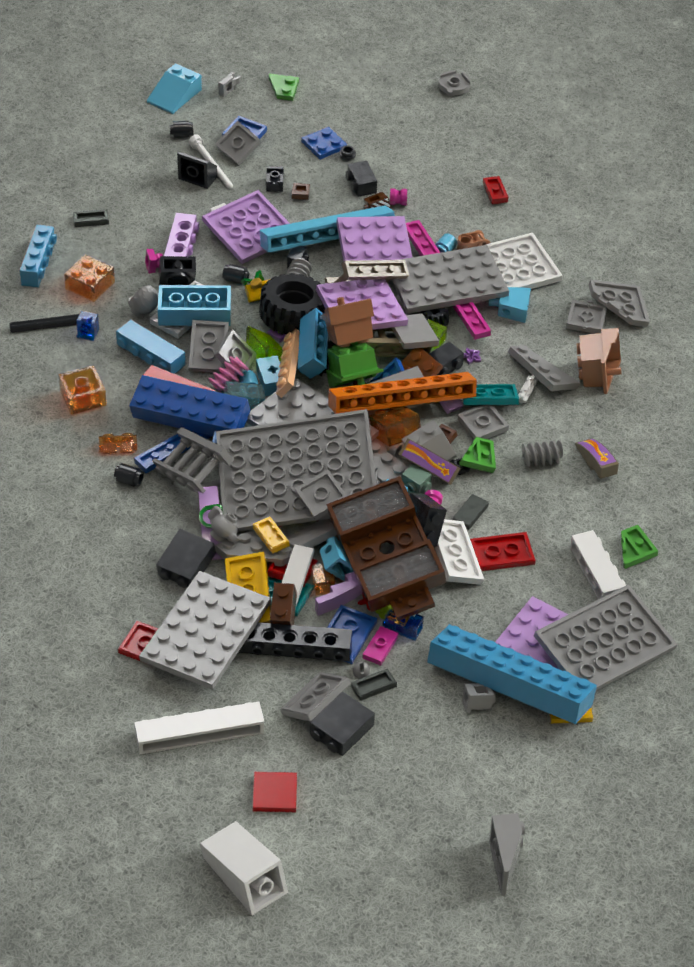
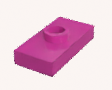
(380, 645)

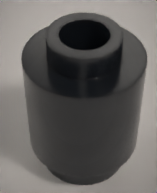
(181, 129)
(235, 273)
(128, 475)

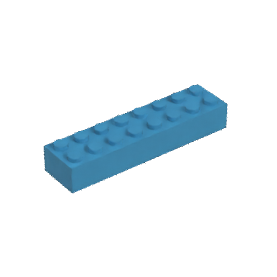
(512, 673)

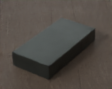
(91, 218)
(471, 510)
(373, 684)

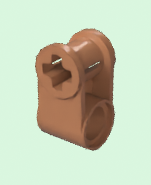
(471, 239)

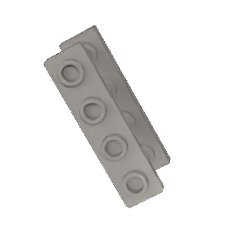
(197, 444)

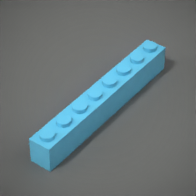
(312, 230)

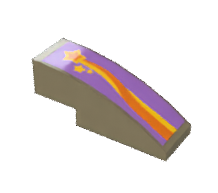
(598, 457)
(429, 461)

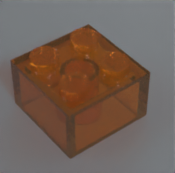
(89, 278)
(82, 389)
(394, 424)

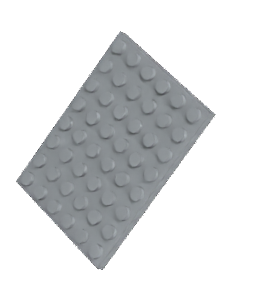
(284, 455)

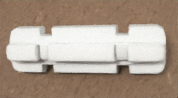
(527, 389)

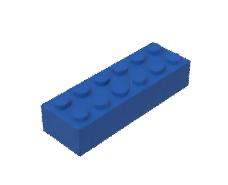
(187, 406)

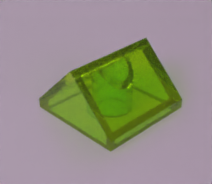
(262, 343)

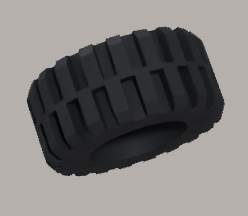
(287, 300)

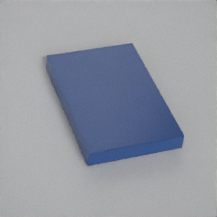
(358, 622)

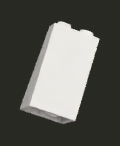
(245, 867)

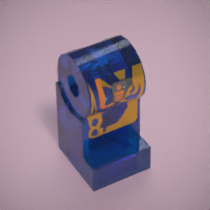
(408, 627)

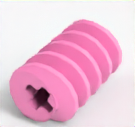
(228, 374)

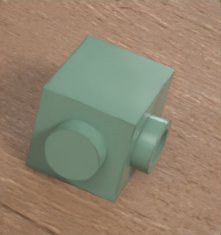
(417, 479)

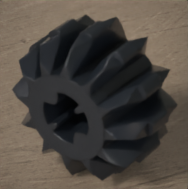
(437, 315)

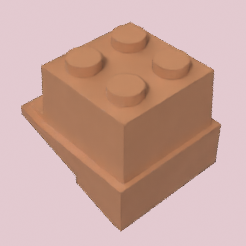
(349, 322)
(599, 358)

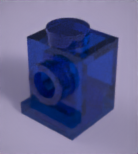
(87, 325)

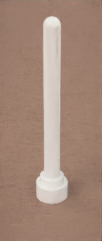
(197, 143)

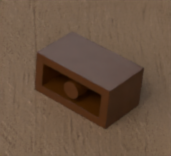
(283, 604)

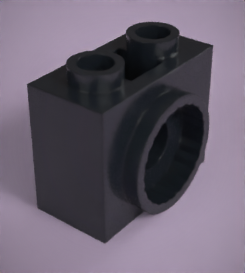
(177, 270)

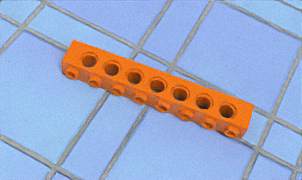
(402, 392)

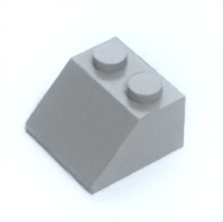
(433, 439)

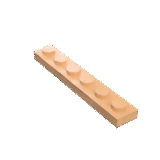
(288, 363)

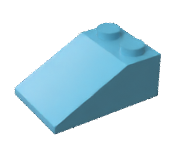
(175, 88)

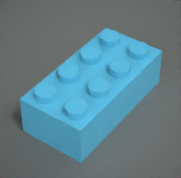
(185, 303)

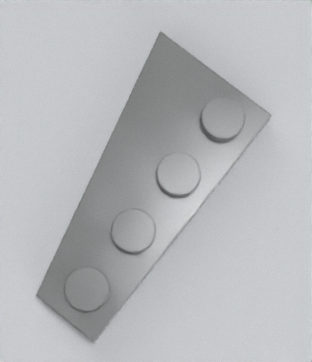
(543, 370)

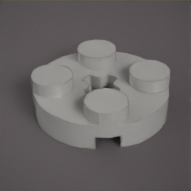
(460, 86)

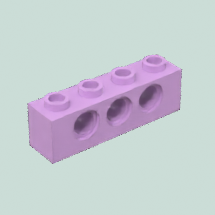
(182, 235)

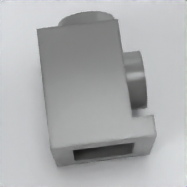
(477, 697)

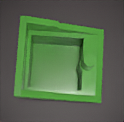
(351, 364)

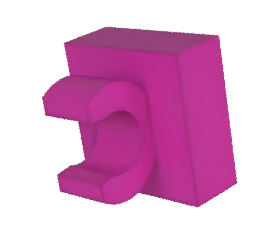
(152, 260)

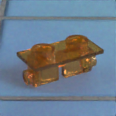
(126, 441)

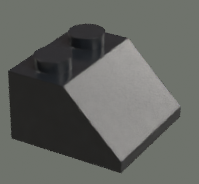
(196, 170)

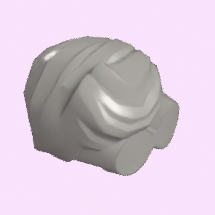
(143, 301)

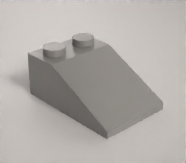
(505, 844)

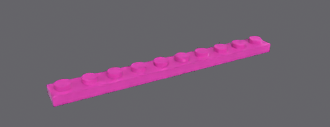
(467, 312)

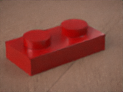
(495, 190)

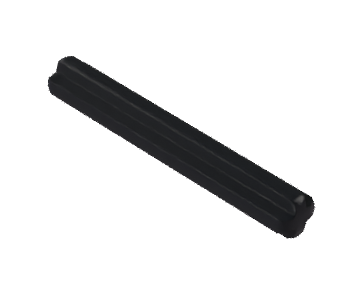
(43, 323)

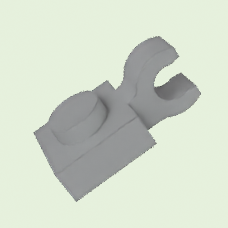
(227, 84)

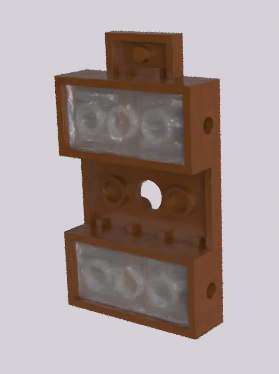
(396, 578)

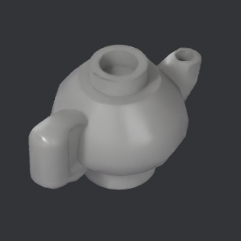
(223, 525)

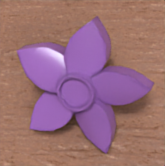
(472, 355)

